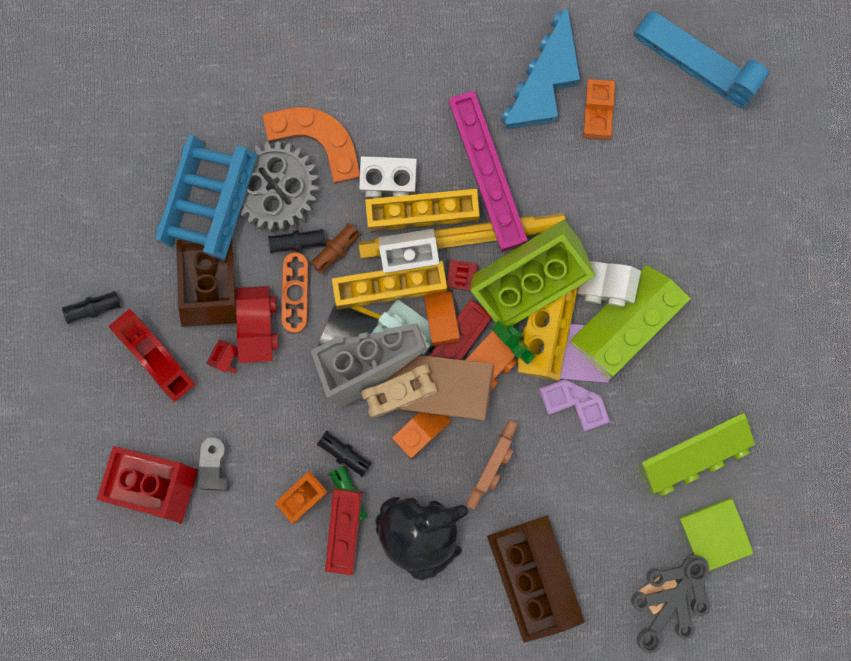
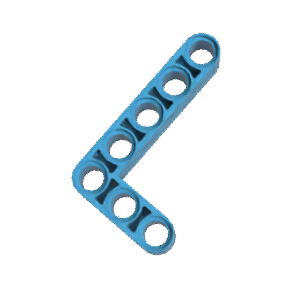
(700, 61)

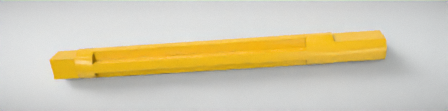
(471, 234)

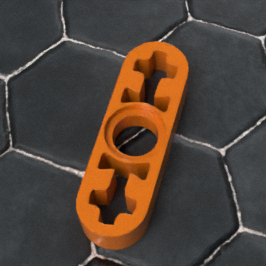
(288, 272)

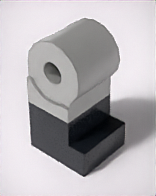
(210, 465)

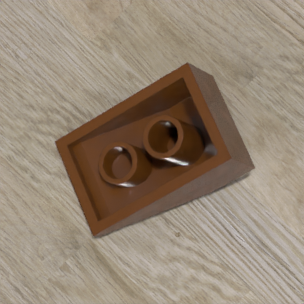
(205, 286)

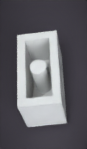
(408, 250)

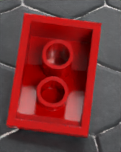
(147, 484)

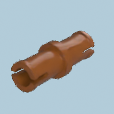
(335, 248)

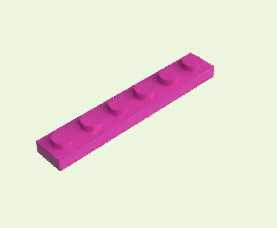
(487, 171)

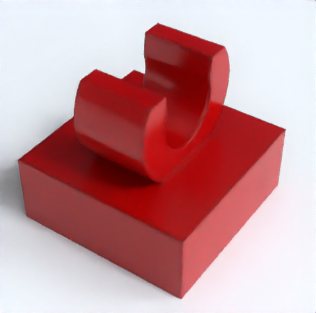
(460, 275)
(222, 356)

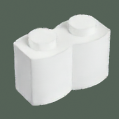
(611, 283)

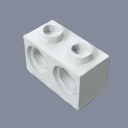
(388, 169)

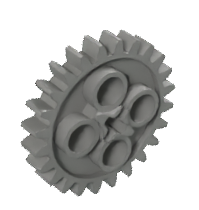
(293, 170)

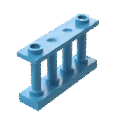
(224, 214)

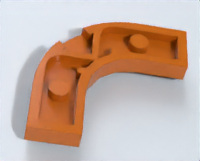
(323, 129)

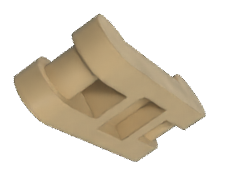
(399, 392)

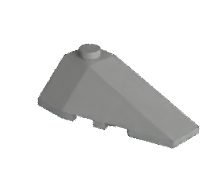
(365, 361)

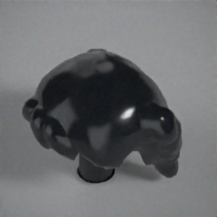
(418, 536)

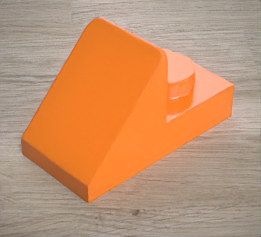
(301, 497)

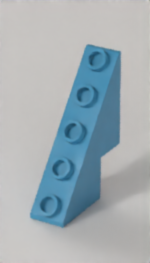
(553, 70)

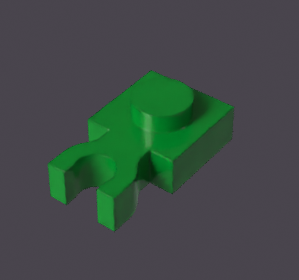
(511, 337)

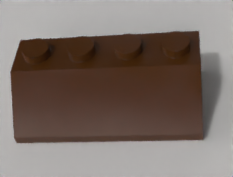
(535, 579)

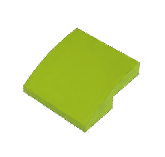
(717, 534)

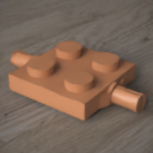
(489, 476)

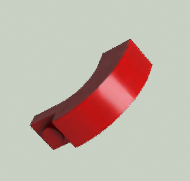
(152, 355)

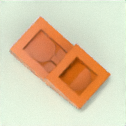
(599, 109)
(442, 318)

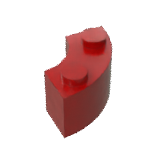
(254, 324)

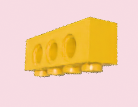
(422, 210)
(389, 286)
(553, 336)

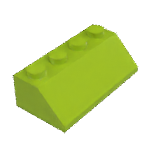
(533, 275)
(621, 332)
(696, 455)

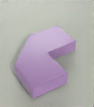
(587, 404)

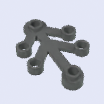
(673, 599)

